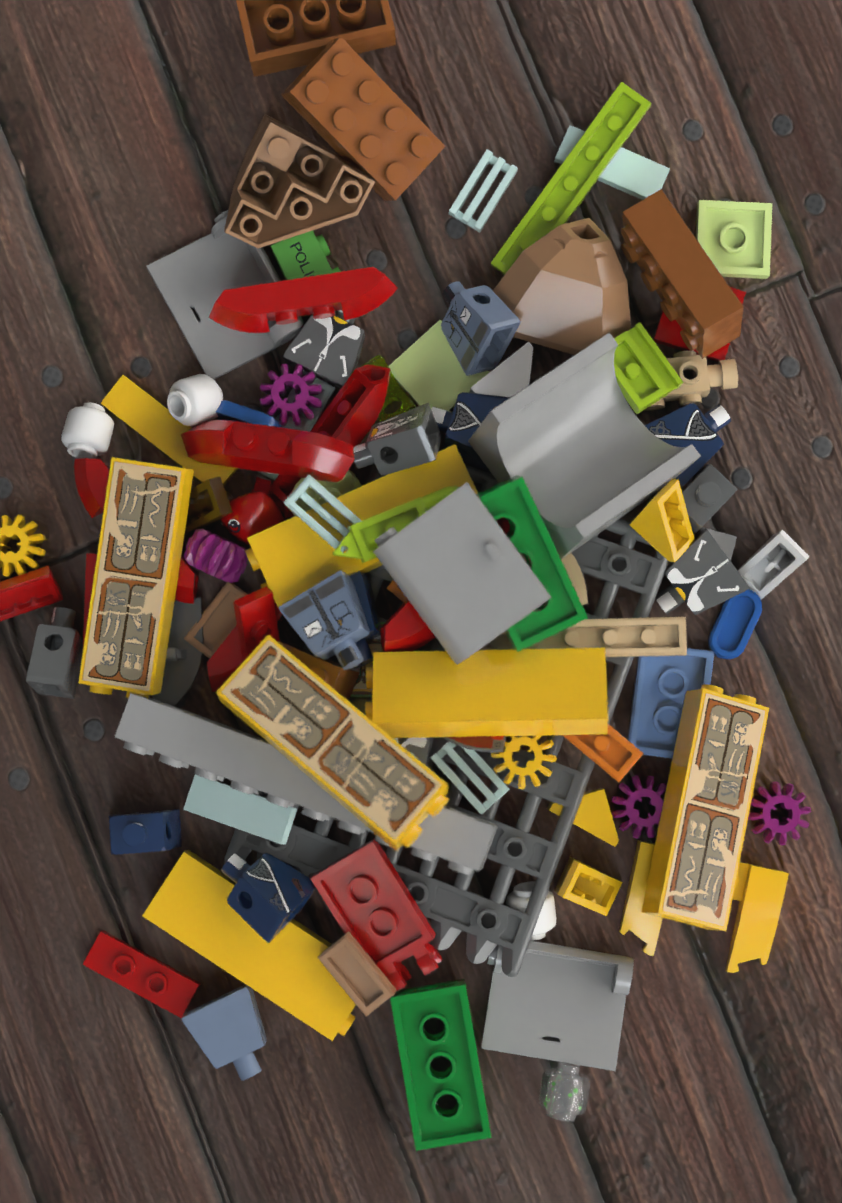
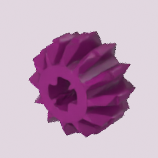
(279, 390)
(216, 555)
(784, 800)
(631, 814)

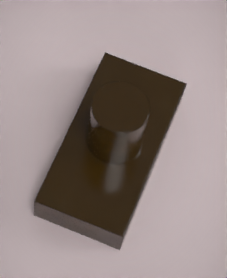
(207, 504)

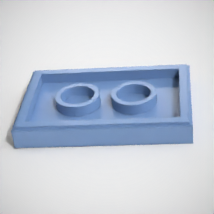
(660, 698)

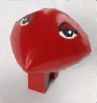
(252, 512)

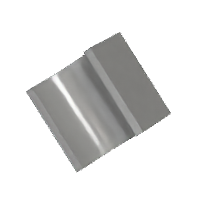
(578, 448)

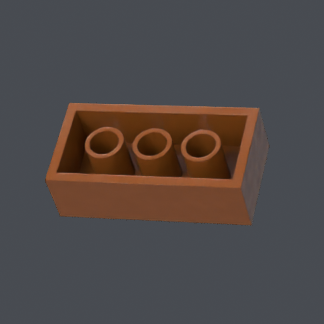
(295, 31)
(363, 119)
(681, 274)

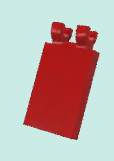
(378, 911)

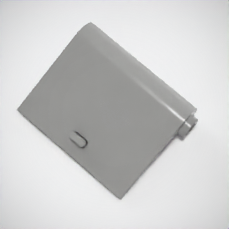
(196, 279)
(455, 579)
(558, 997)

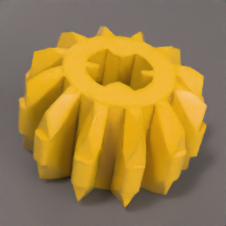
(24, 533)
(531, 767)

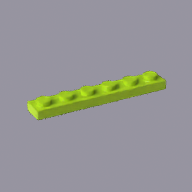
(576, 173)

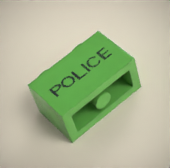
(303, 256)

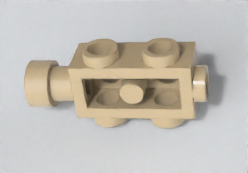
(721, 374)

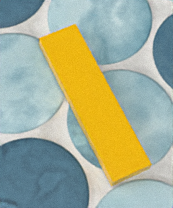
(158, 427)

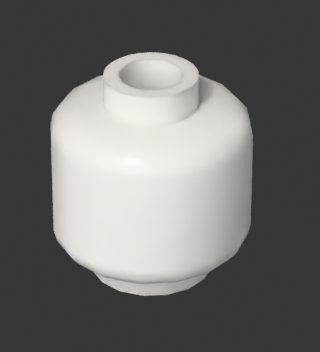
(194, 399)
(87, 431)
(519, 900)

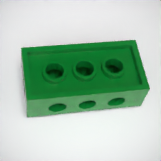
(531, 537)
(424, 1085)

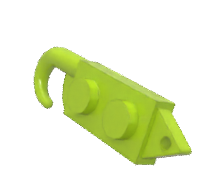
(361, 535)

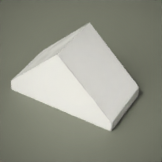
(509, 376)
(772, 564)

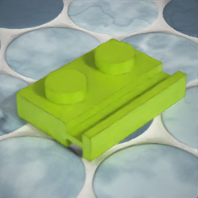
(642, 369)

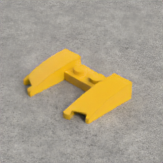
(760, 903)

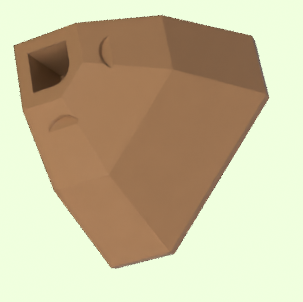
(291, 187)
(568, 289)

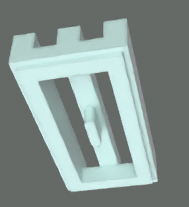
(498, 164)
(300, 493)
(491, 798)

